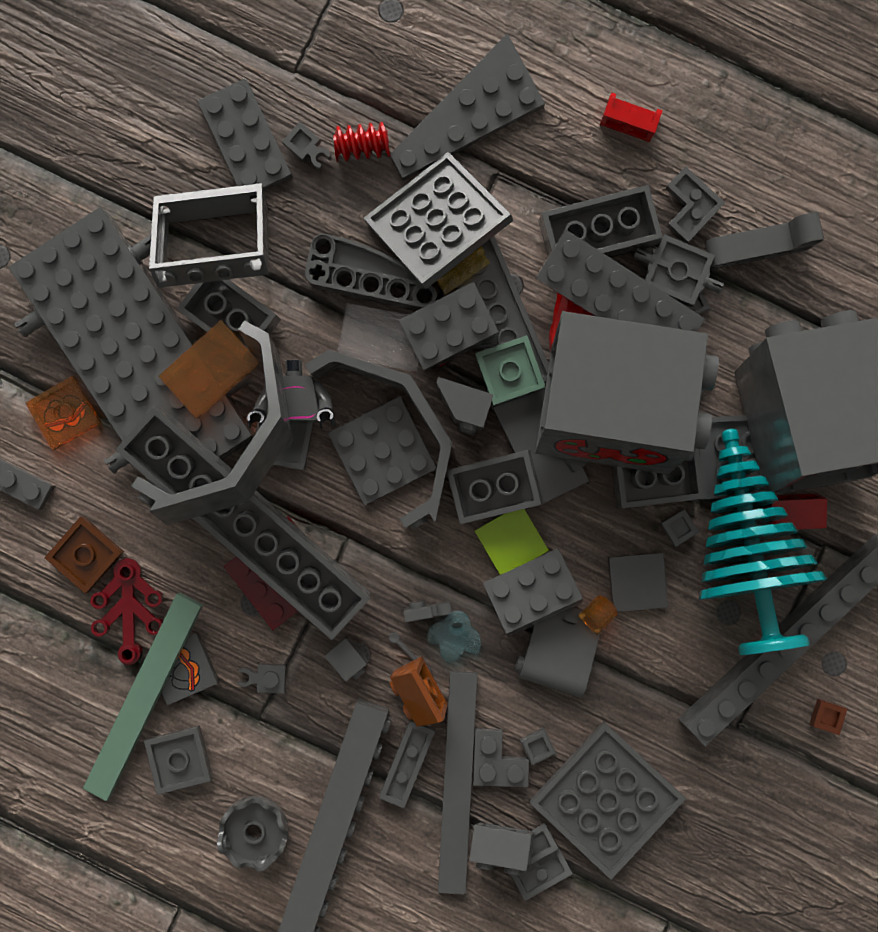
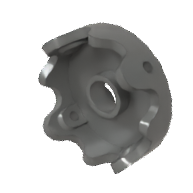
(247, 850)

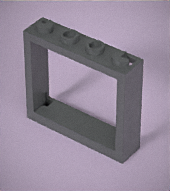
(205, 205)

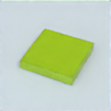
(511, 540)

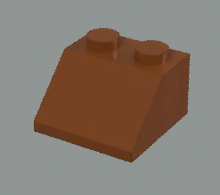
(419, 693)

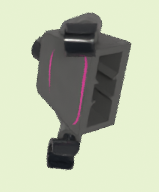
(305, 399)

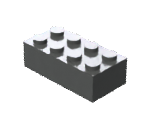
(608, 223)

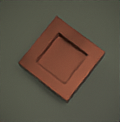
(828, 716)

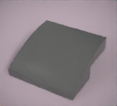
(546, 867)

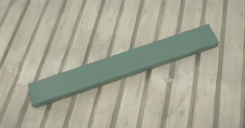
(143, 696)

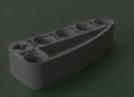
(363, 266)

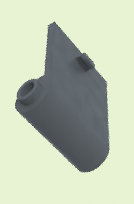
(559, 654)

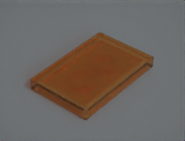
(209, 369)

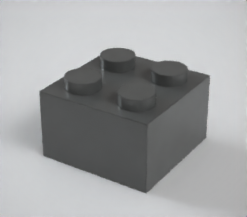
(501, 847)

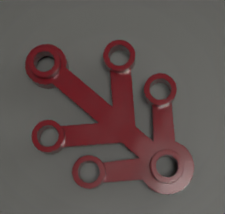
(127, 606)

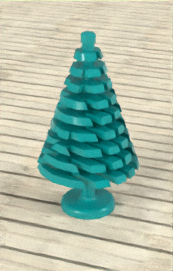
(753, 551)

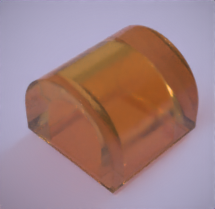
(598, 614)

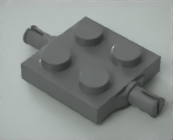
(679, 270)

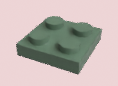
(510, 370)

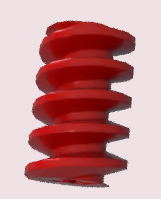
(361, 142)

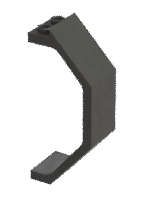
(333, 360)
(254, 462)

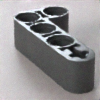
(767, 242)

